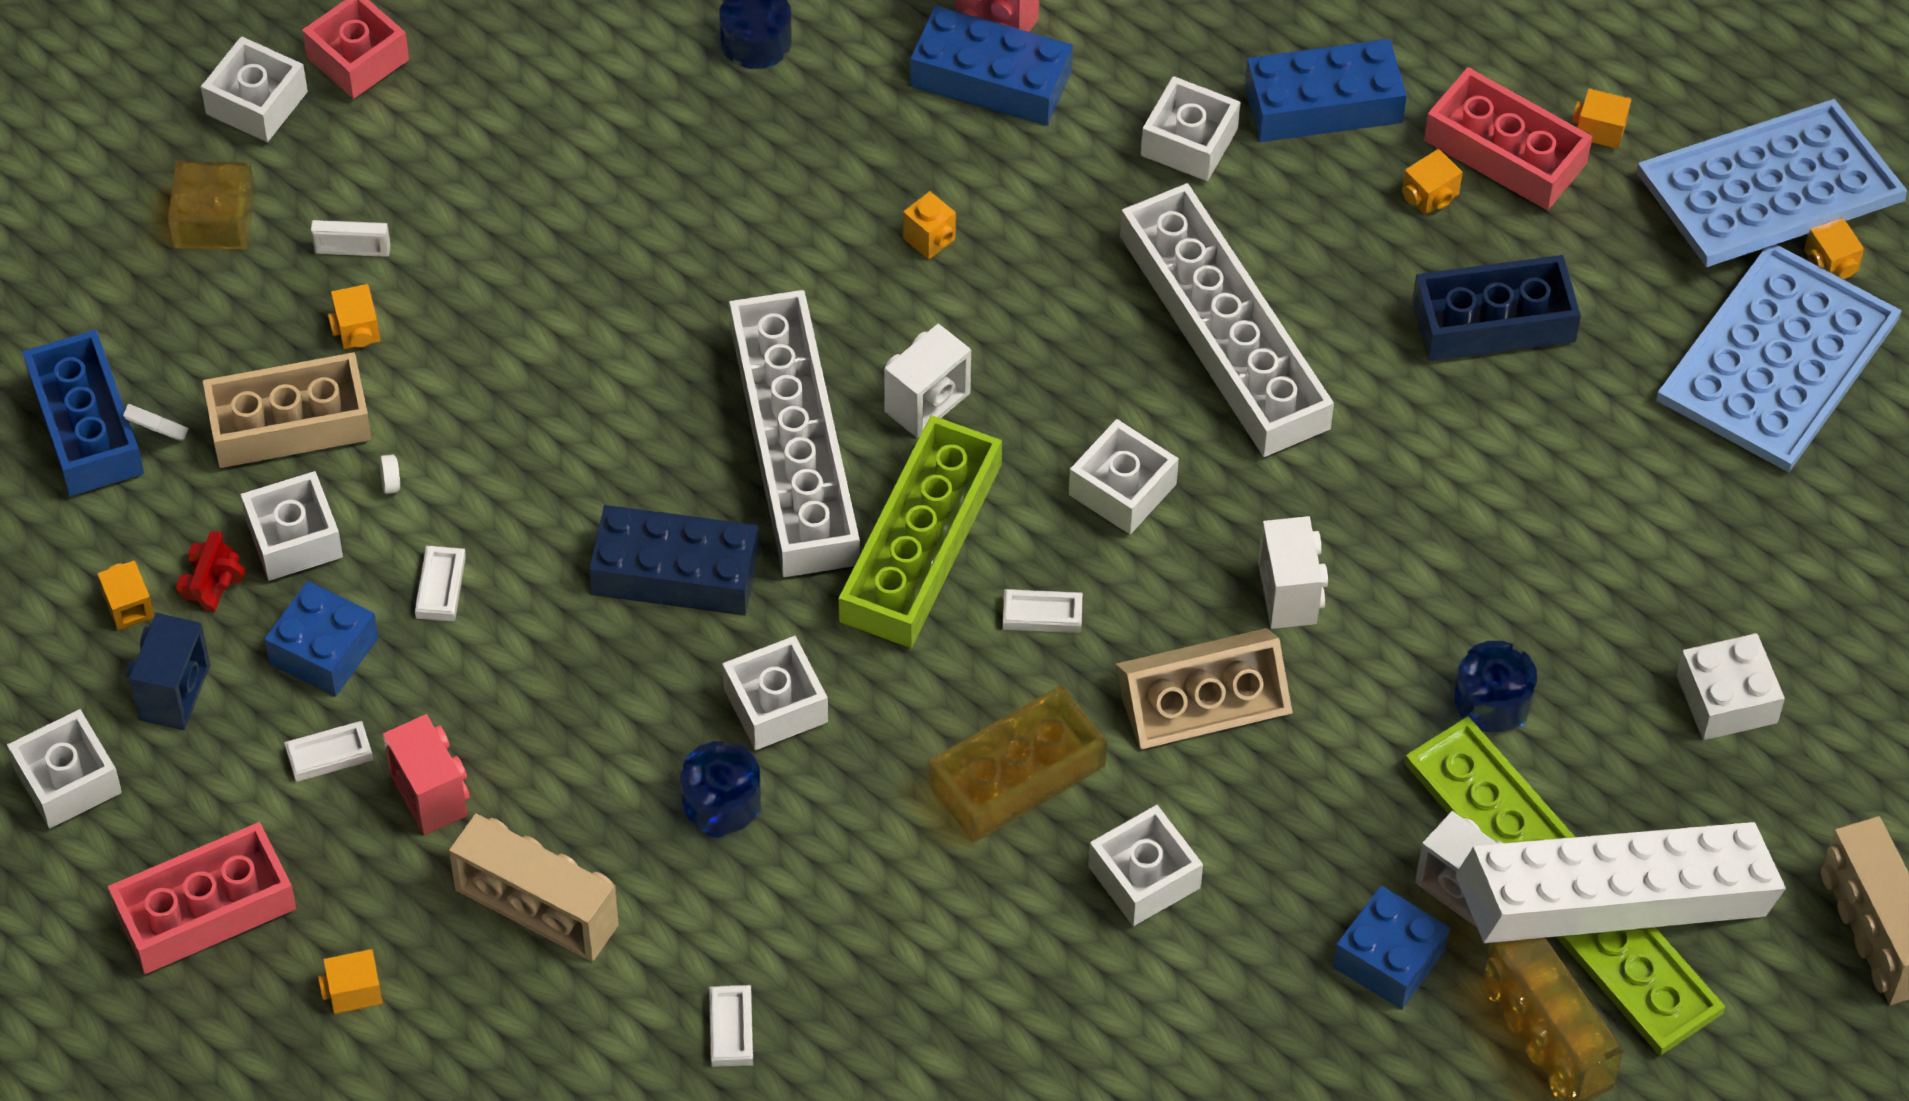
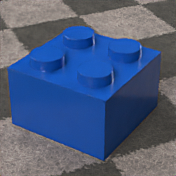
(321, 638)
(1391, 947)

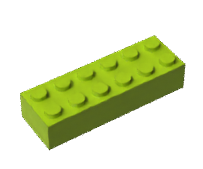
(920, 531)

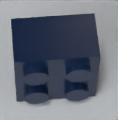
(168, 671)

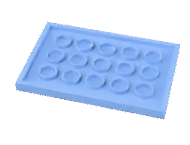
(1770, 182)
(1779, 356)

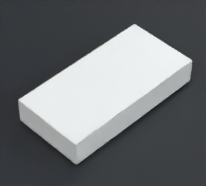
(350, 238)
(155, 422)
(440, 583)
(1042, 611)
(328, 751)
(731, 1026)

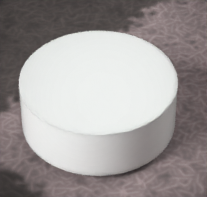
(389, 474)

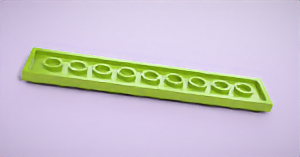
(1630, 966)

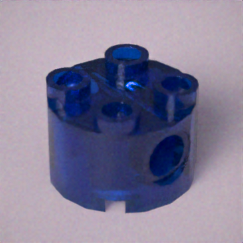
(755, 31)
(1495, 686)
(721, 788)

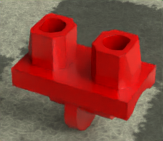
(215, 570)

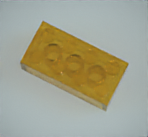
(1017, 763)
(1552, 1018)

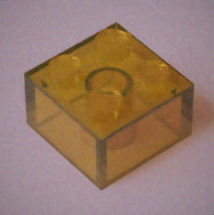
(211, 205)

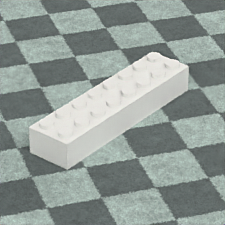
(1226, 320)
(794, 434)
(1619, 882)

